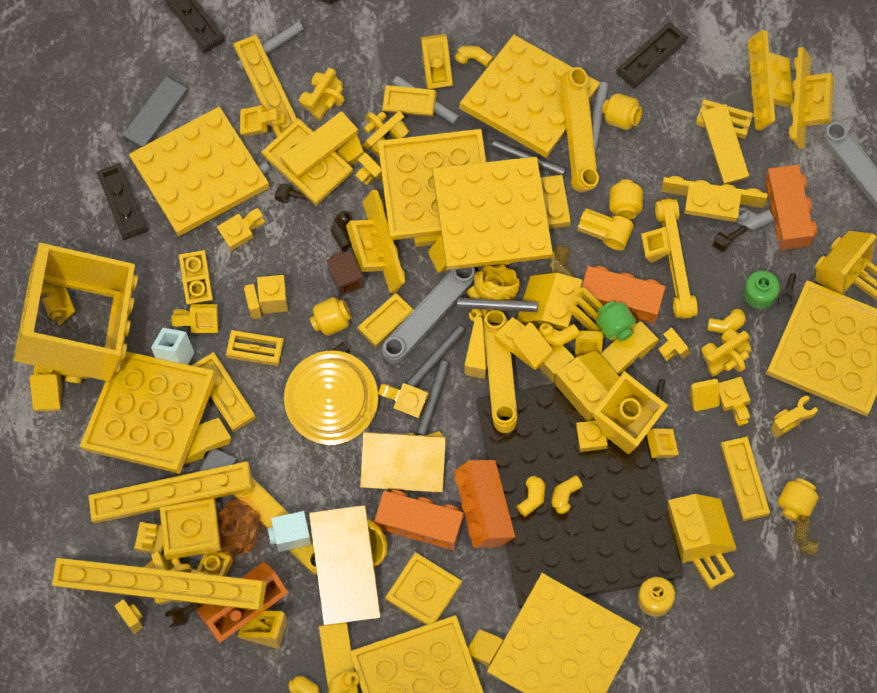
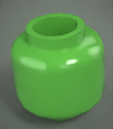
(761, 289)
(616, 321)

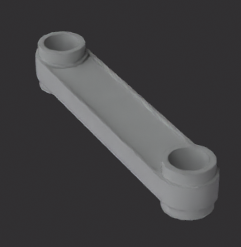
(852, 159)
(427, 314)

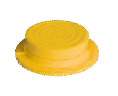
(331, 397)

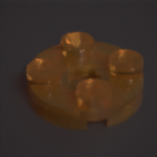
(246, 529)

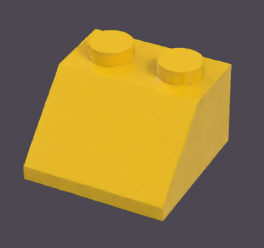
(845, 261)
(553, 296)
(586, 382)
(628, 412)
(700, 527)

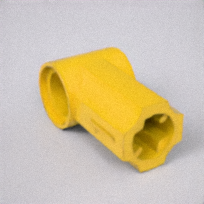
(613, 231)

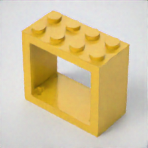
(87, 274)

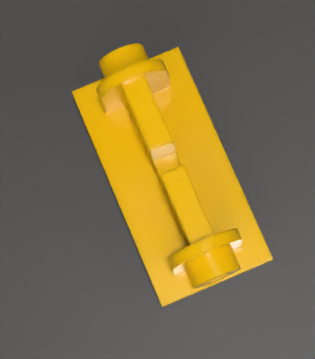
(57, 303)

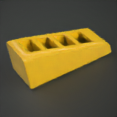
(476, 358)

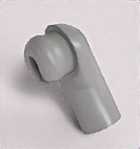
(752, 220)

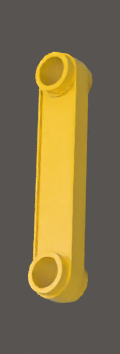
(579, 130)
(683, 304)
(500, 374)
(270, 508)

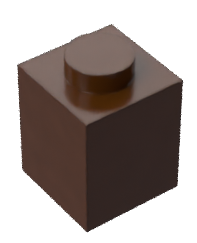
(345, 273)

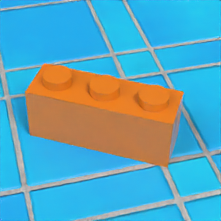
(790, 207)
(640, 296)
(484, 503)
(419, 519)
(224, 621)

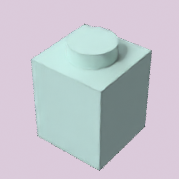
(173, 346)
(289, 531)

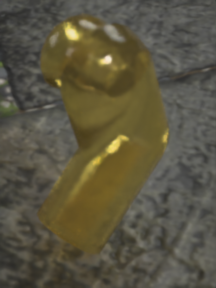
(559, 261)
(802, 536)

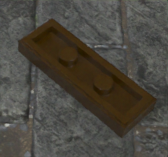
(197, 23)
(651, 55)
(122, 201)

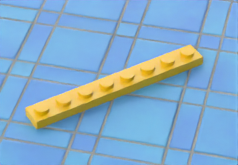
(159, 584)

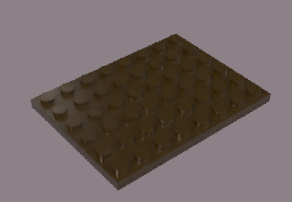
(615, 523)

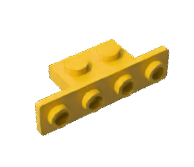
(769, 80)
(812, 98)
(713, 200)
(373, 244)

